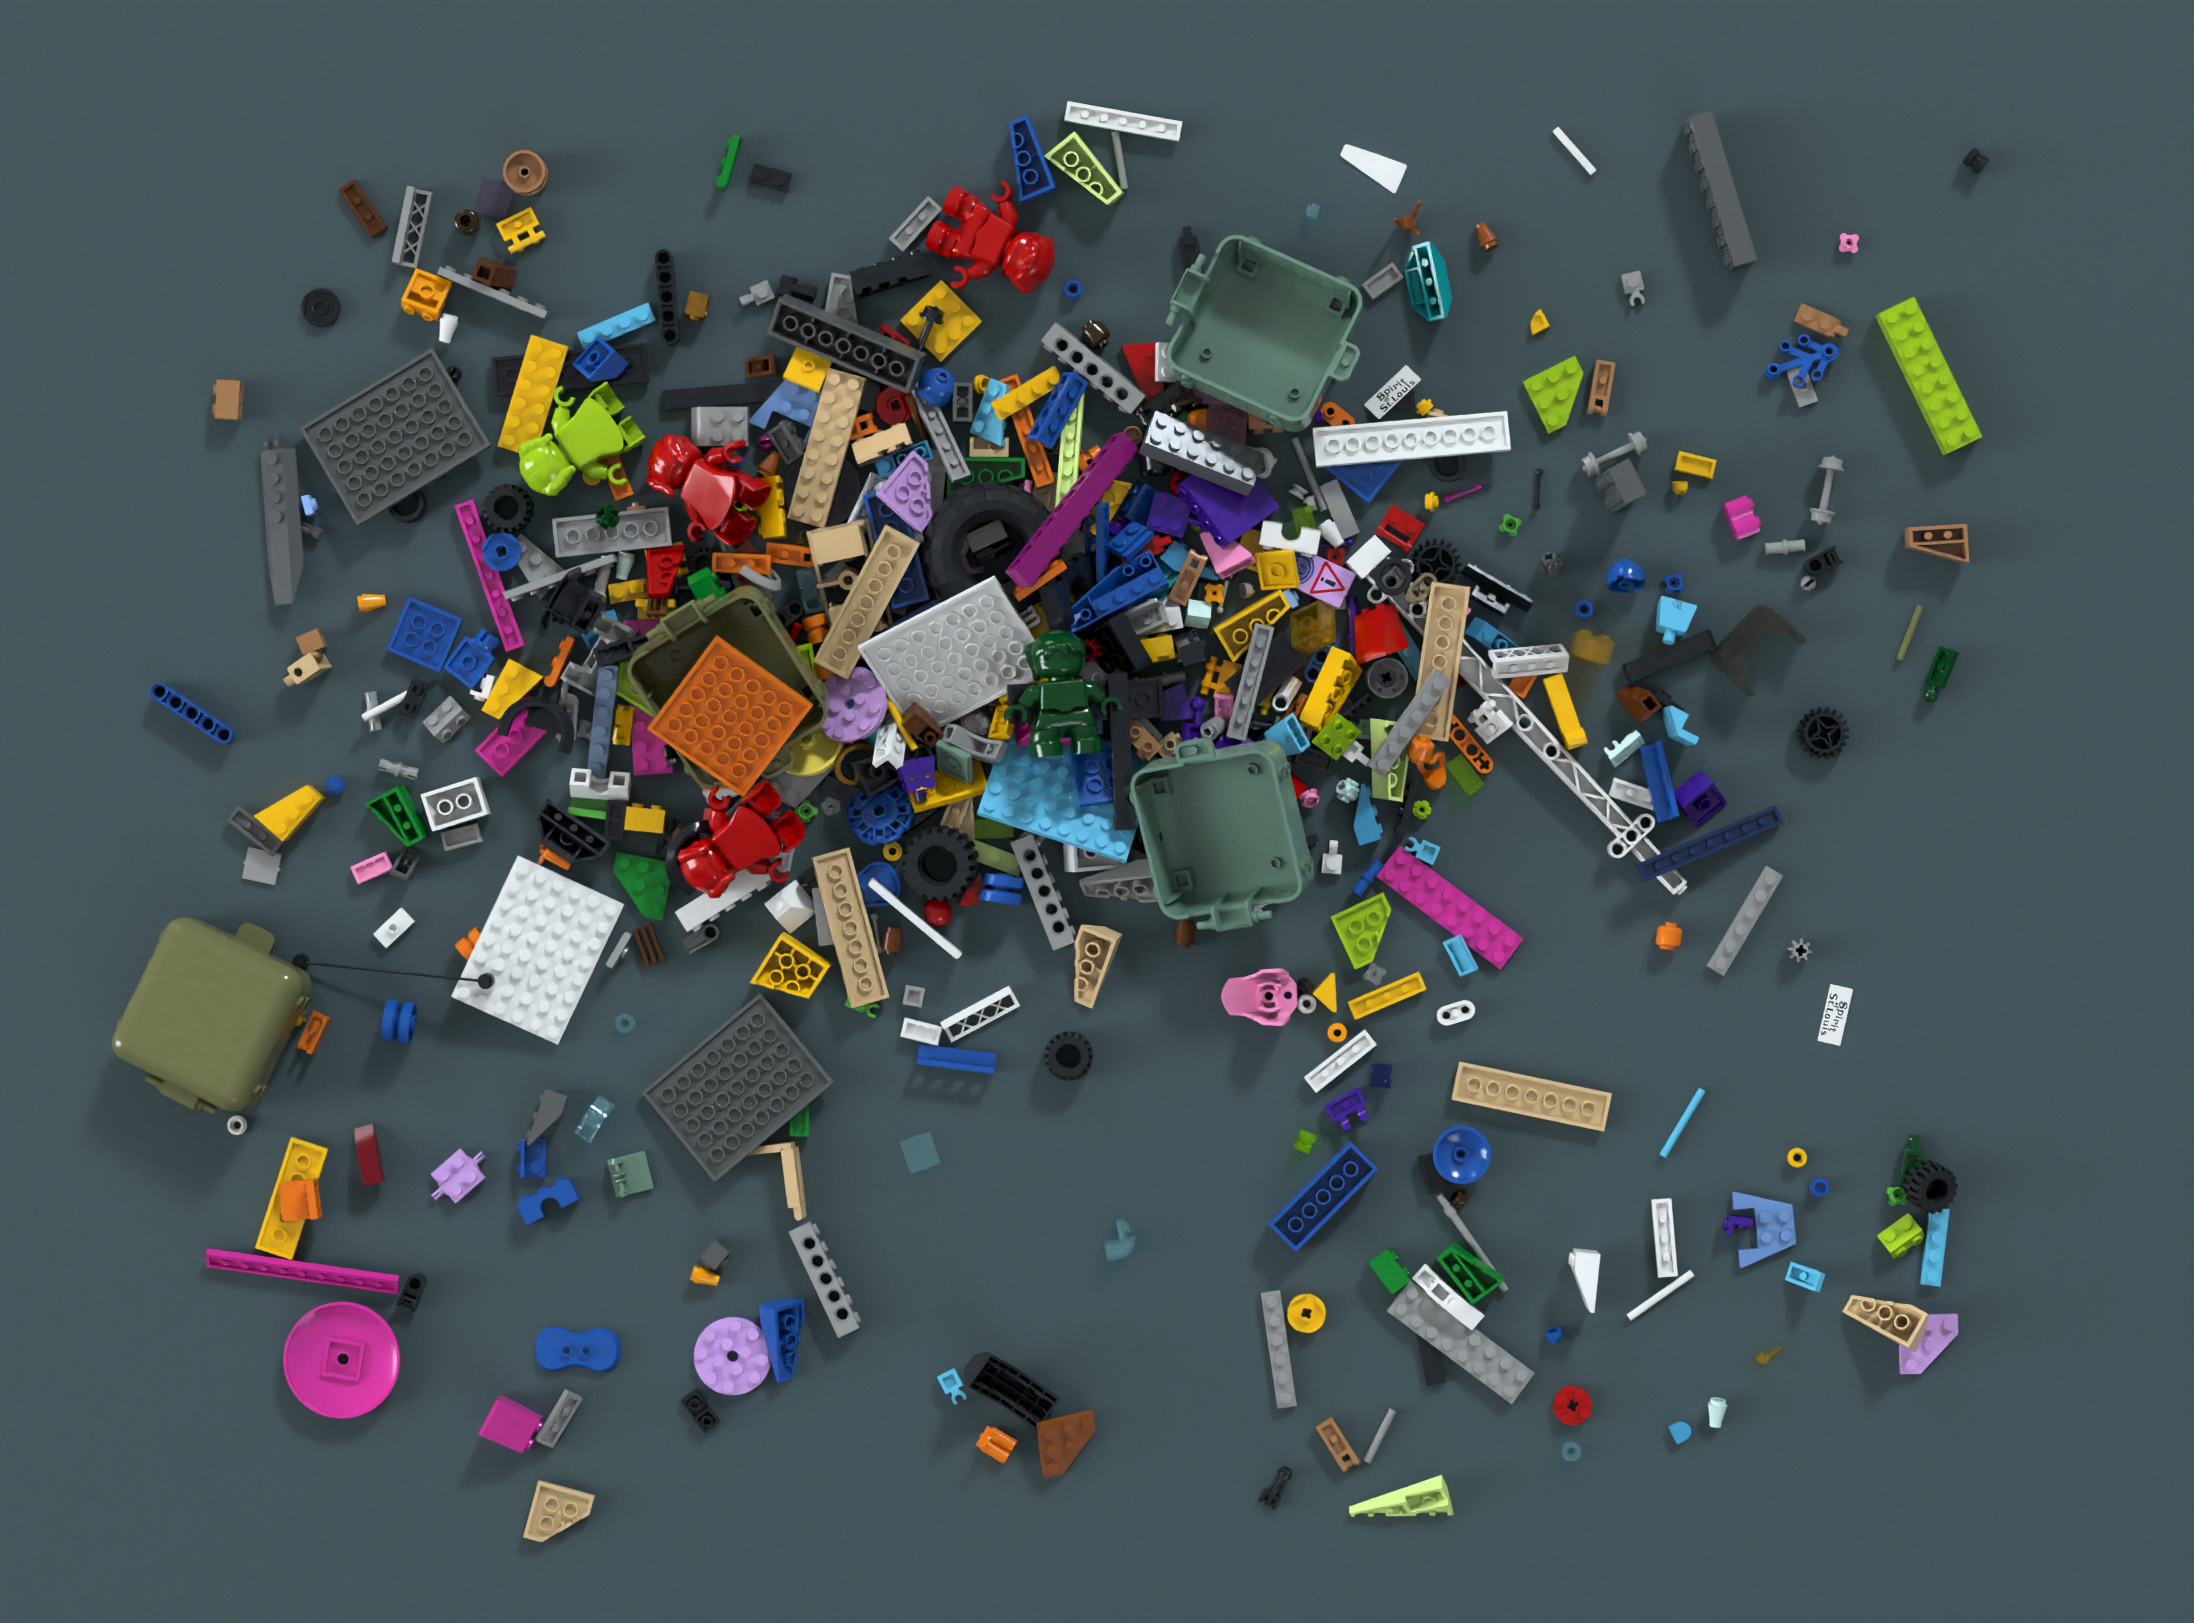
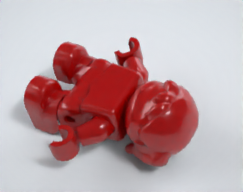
(991, 242)
(708, 487)
(741, 841)

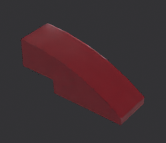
(369, 1155)

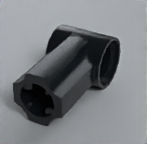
(797, 289)

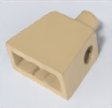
(307, 668)

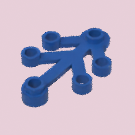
(1804, 360)

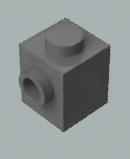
(715, 1255)

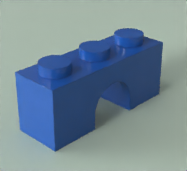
(532, 1207)

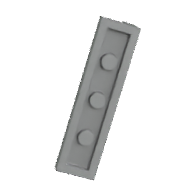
(406, 222)

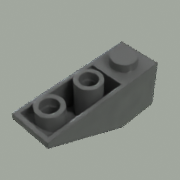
(549, 1113)

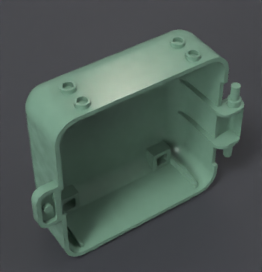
(1263, 331)
(1225, 832)

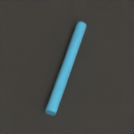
(1682, 1122)

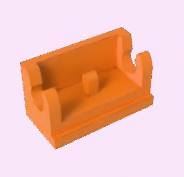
(313, 1032)

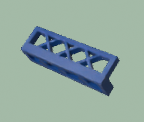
(1057, 409)
(1101, 539)
(1659, 782)
(956, 1058)

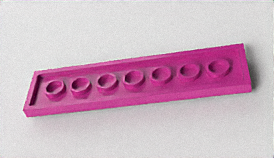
(646, 747)
(1449, 907)

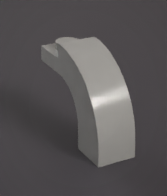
(980, 748)

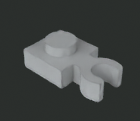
(1632, 284)

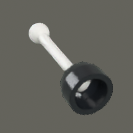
(1219, 609)

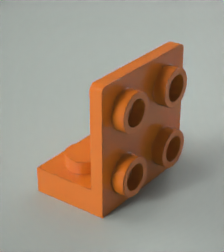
(300, 1200)

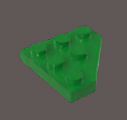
(645, 883)

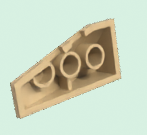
(1094, 955)
(1894, 1320)

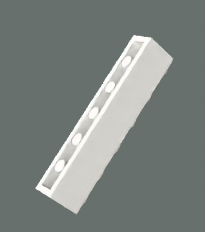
(706, 908)

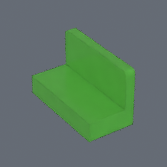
(588, 807)

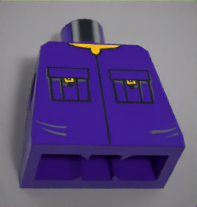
(1176, 704)
(917, 776)

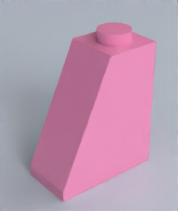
(1230, 559)

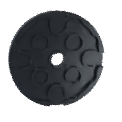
(845, 496)

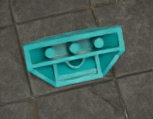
(1428, 282)

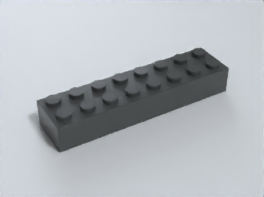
(1720, 191)
(846, 343)

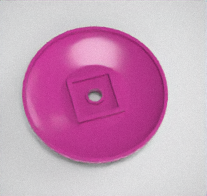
(314, 1364)

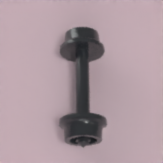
(931, 315)
(725, 581)

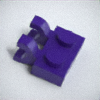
(1345, 1105)

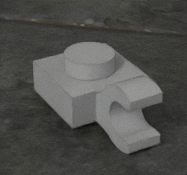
(759, 293)

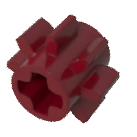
(1097, 650)

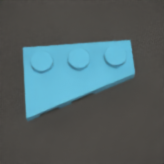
(986, 421)

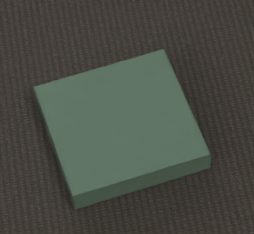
(954, 762)

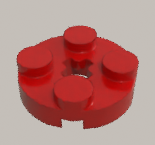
(883, 406)
(1579, 1396)

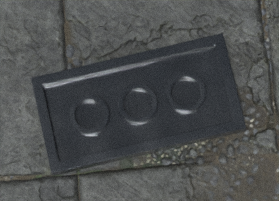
(1279, 666)

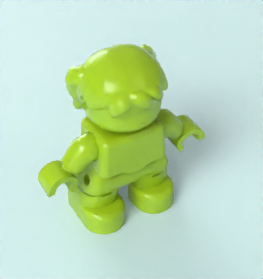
(583, 441)

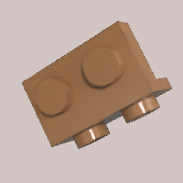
(1143, 741)

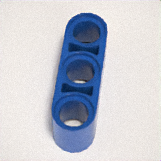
(1315, 664)

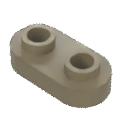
(1419, 589)

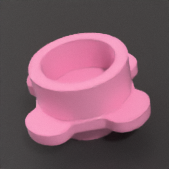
(1843, 243)
(1309, 798)

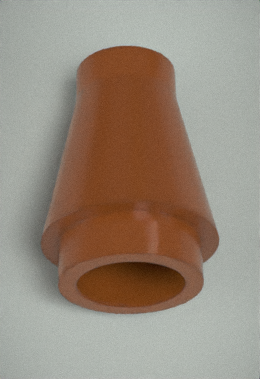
(1486, 238)
(769, 465)

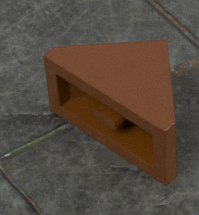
(761, 366)

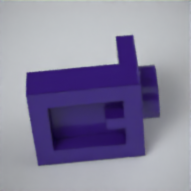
(1117, 526)
(1740, 1222)

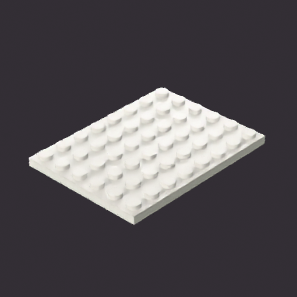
(953, 654)
(538, 949)

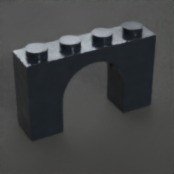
(1055, 593)

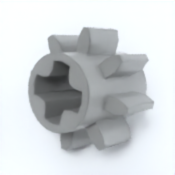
(1796, 945)

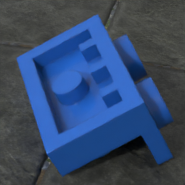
(1138, 503)
(533, 1159)

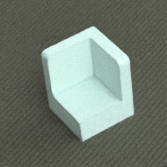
(1197, 614)

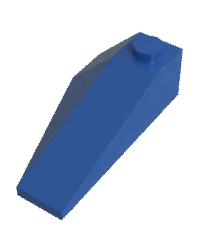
(781, 1330)

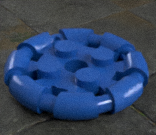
(881, 823)

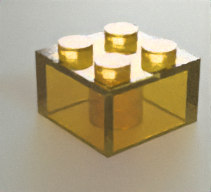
(1313, 627)
(1591, 648)

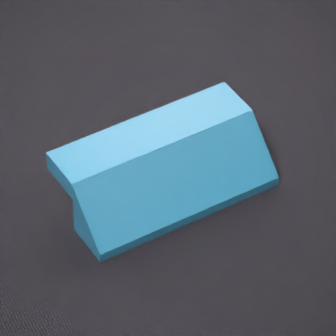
(1674, 721)

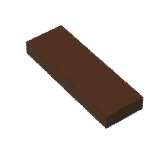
(363, 208)

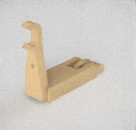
(792, 1174)

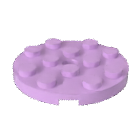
(868, 710)
(712, 1359)

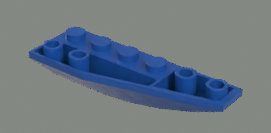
(1120, 589)

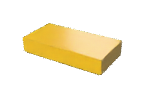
(1695, 465)

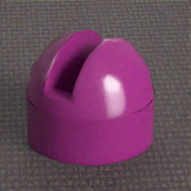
(766, 447)

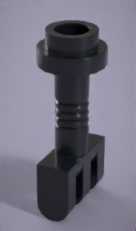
(1284, 1473)

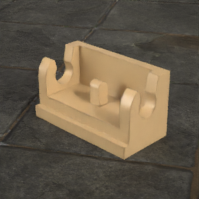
(983, 448)

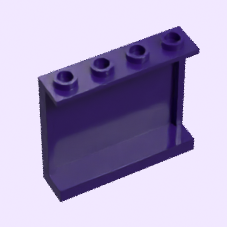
(1224, 511)

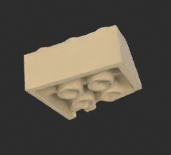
(881, 444)

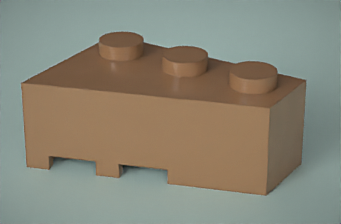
(1940, 541)

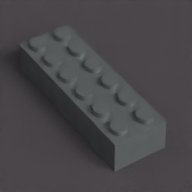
(1201, 453)
(1620, 486)

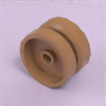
(537, 173)

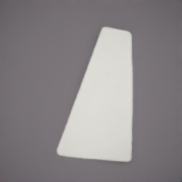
(1380, 168)

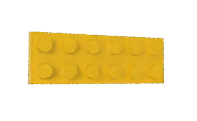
(533, 392)
(301, 1162)

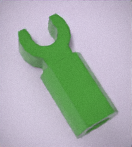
(867, 1007)

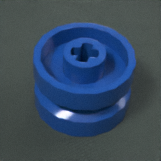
(1002, 886)
(399, 1021)

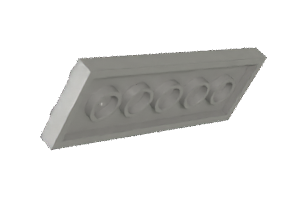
(634, 531)

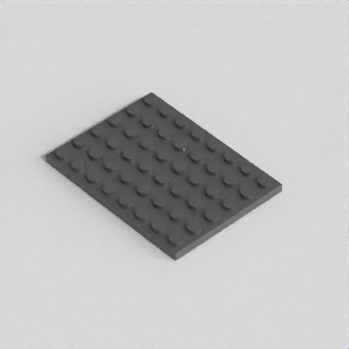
(395, 437)
(738, 1087)

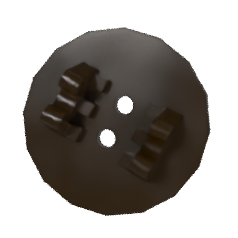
(1187, 405)

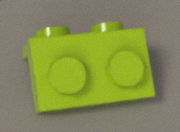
(1901, 1236)

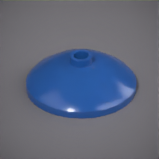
(1475, 1158)

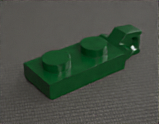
(1911, 1155)

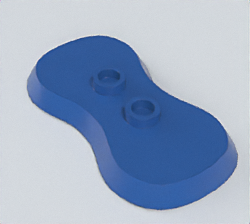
(885, 875)
(562, 1349)

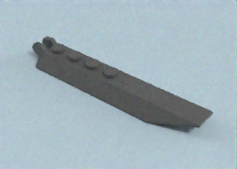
(282, 518)

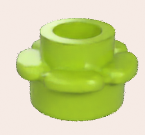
(1421, 804)

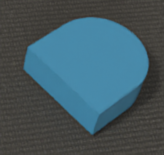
(1680, 1431)

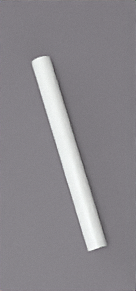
(1660, 1295)

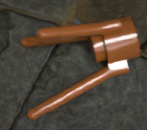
(1408, 221)
(1298, 706)

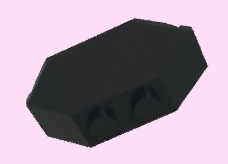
(568, 835)

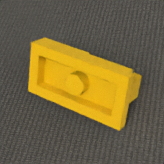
(628, 591)

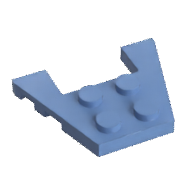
(792, 402)
(1773, 1226)

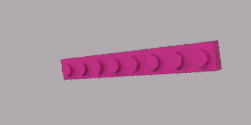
(489, 577)

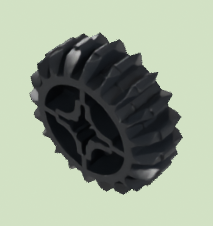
(1440, 548)
(1827, 740)

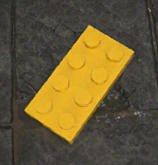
(950, 789)

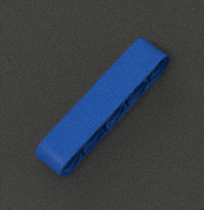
(184, 709)

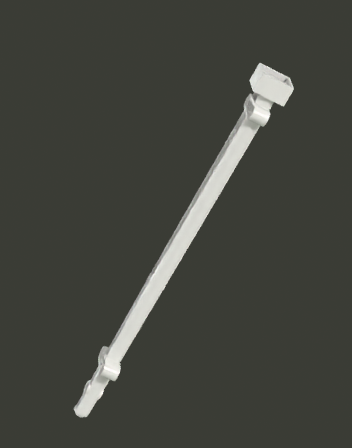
(1536, 736)

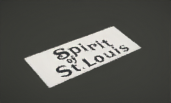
(1392, 392)
(1835, 1014)

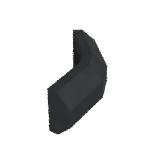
(1009, 1388)

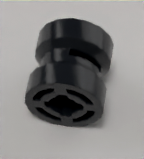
(1976, 165)

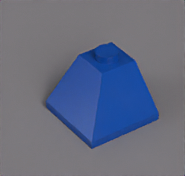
(600, 361)

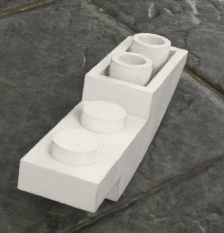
(1448, 1297)

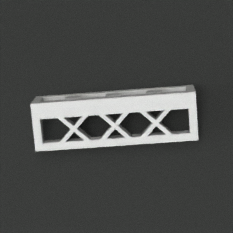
(1529, 663)
(889, 741)
(976, 1007)

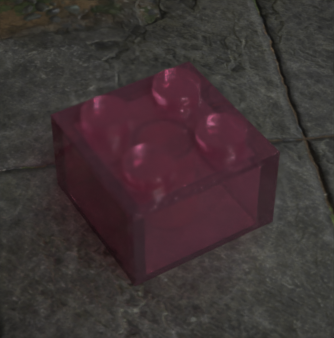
(1227, 422)

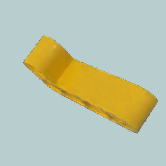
(1564, 712)

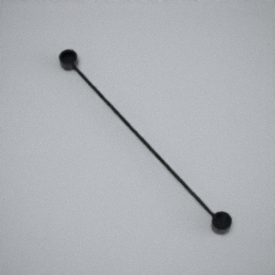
(485, 980)

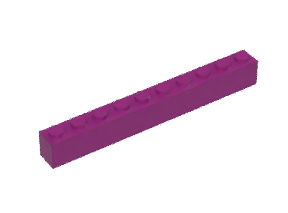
(1071, 510)

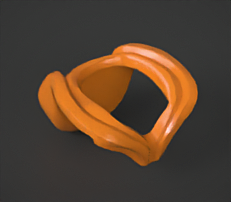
(1198, 418)
(1436, 777)

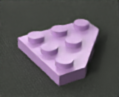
(909, 492)
(1938, 1334)

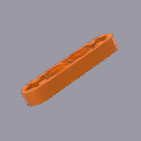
(1468, 739)

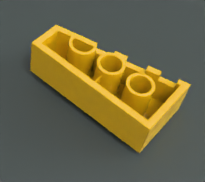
(1237, 630)
(1330, 689)

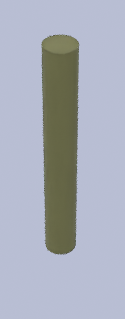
(1909, 633)

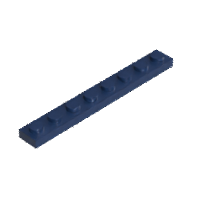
(1709, 843)

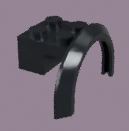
(573, 603)
(542, 715)
(679, 837)

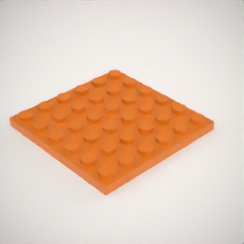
(729, 716)

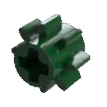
(607, 517)

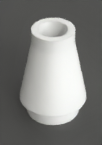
(448, 325)
(1330, 533)

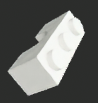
(1306, 542)
(586, 785)

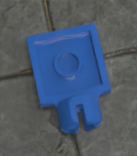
(473, 658)

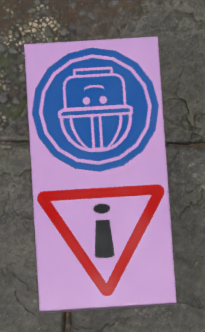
(1323, 579)

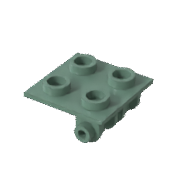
(630, 1174)

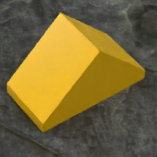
(1327, 992)

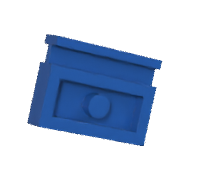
(1130, 540)

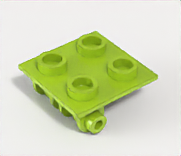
(1336, 736)

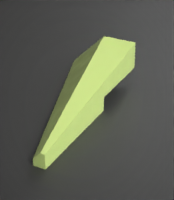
(1424, 1497)

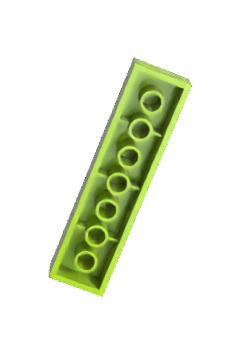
(1928, 376)

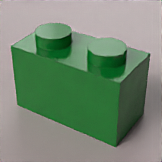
(1389, 1270)

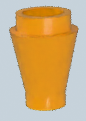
(370, 602)
(704, 1276)

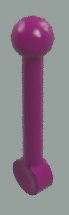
(1448, 498)

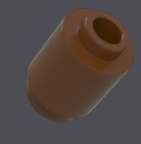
(1185, 933)
(892, 940)

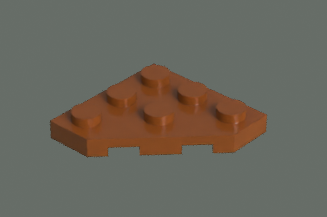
(1062, 1440)

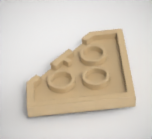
(555, 1510)

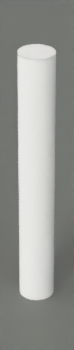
(1574, 150)
(384, 706)

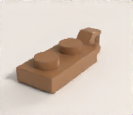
(1819, 322)

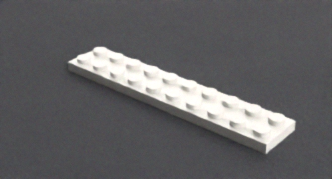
(1411, 439)

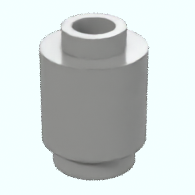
(1213, 728)

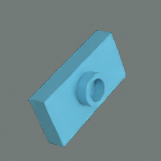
(1460, 955)

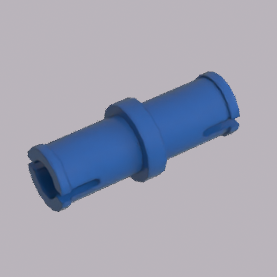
(1367, 877)

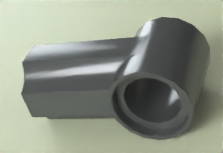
(701, 938)

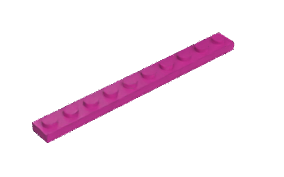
(302, 1271)

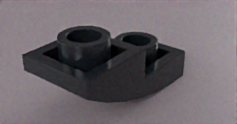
(700, 1410)

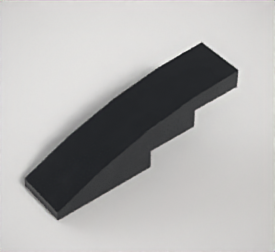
(618, 651)
(1309, 758)

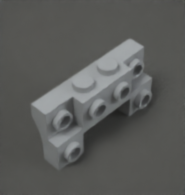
(586, 676)

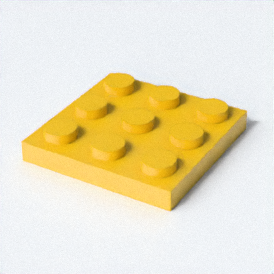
(957, 318)

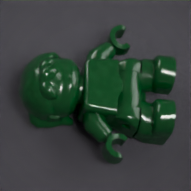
(1060, 701)

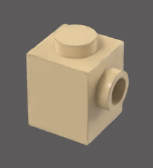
(1169, 744)

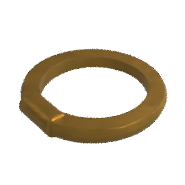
(837, 765)

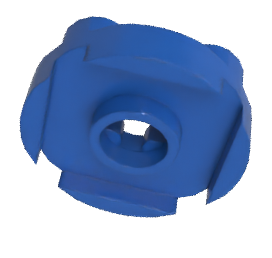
(491, 554)

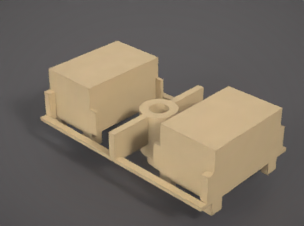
(837, 544)

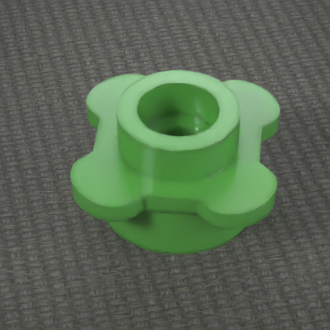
(1515, 523)
(811, 811)
(1894, 1200)

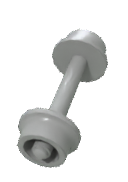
(1592, 465)
(1822, 515)

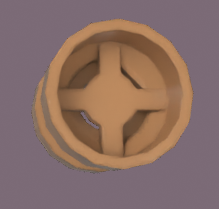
(1134, 434)

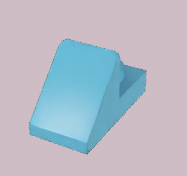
(1805, 1276)

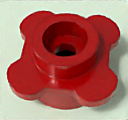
(1339, 553)

